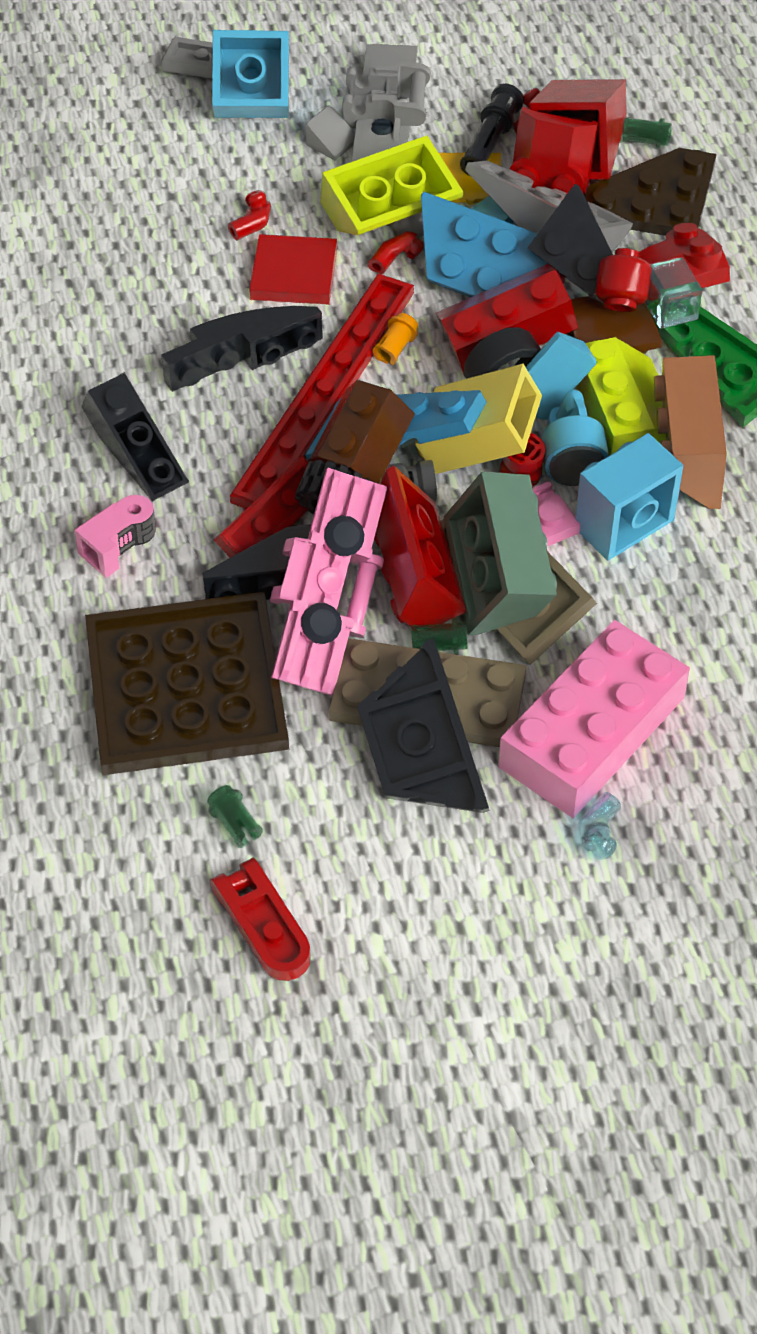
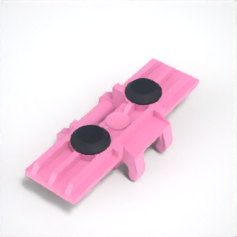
(314, 579)

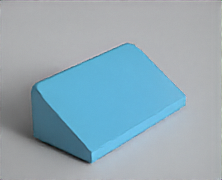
(559, 369)

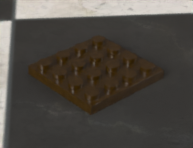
(185, 683)

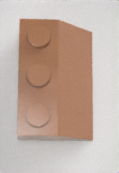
(693, 424)

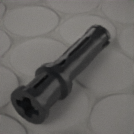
(496, 120)

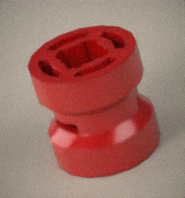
(528, 462)

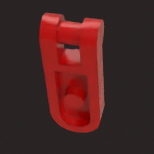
(264, 921)

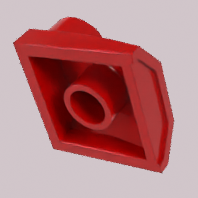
(554, 150)
(697, 248)

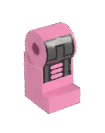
(115, 532)

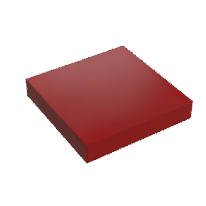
(293, 269)

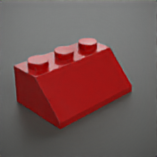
(530, 301)
(416, 555)

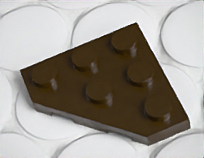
(658, 191)

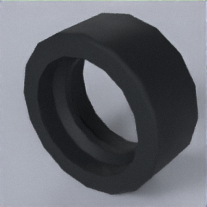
(500, 349)

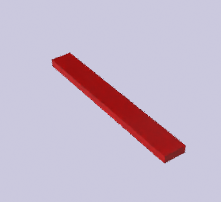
(334, 373)

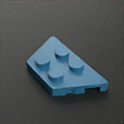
(472, 249)

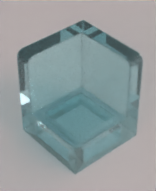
(673, 293)

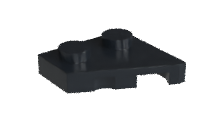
(572, 241)

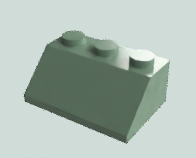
(499, 552)

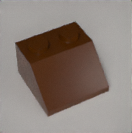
(364, 430)

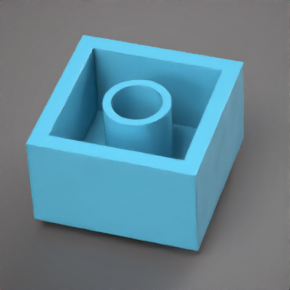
(250, 74)
(628, 496)

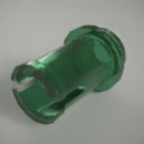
(647, 131)
(446, 635)
(228, 807)

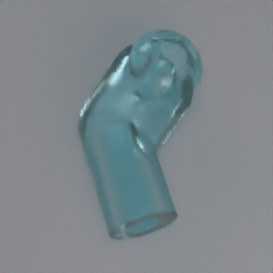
(594, 826)

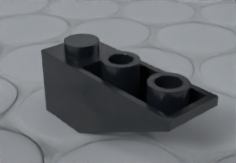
(133, 436)
(253, 569)

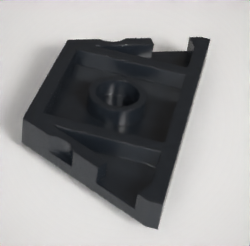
(420, 737)

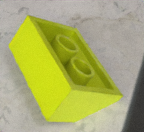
(386, 186)
(621, 393)

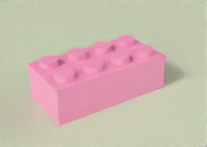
(593, 718)

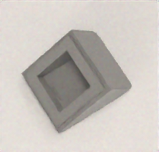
(329, 133)

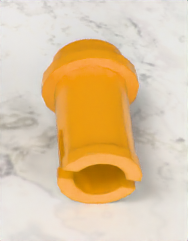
(400, 332)

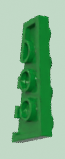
(733, 355)

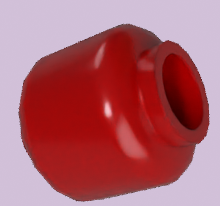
(623, 280)

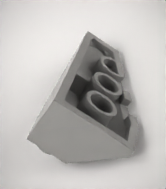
(534, 206)

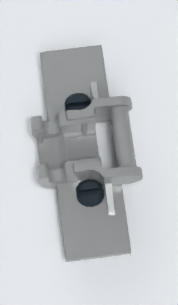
(373, 103)

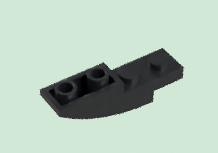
(250, 336)

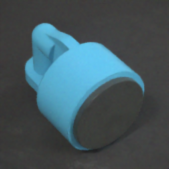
(572, 440)

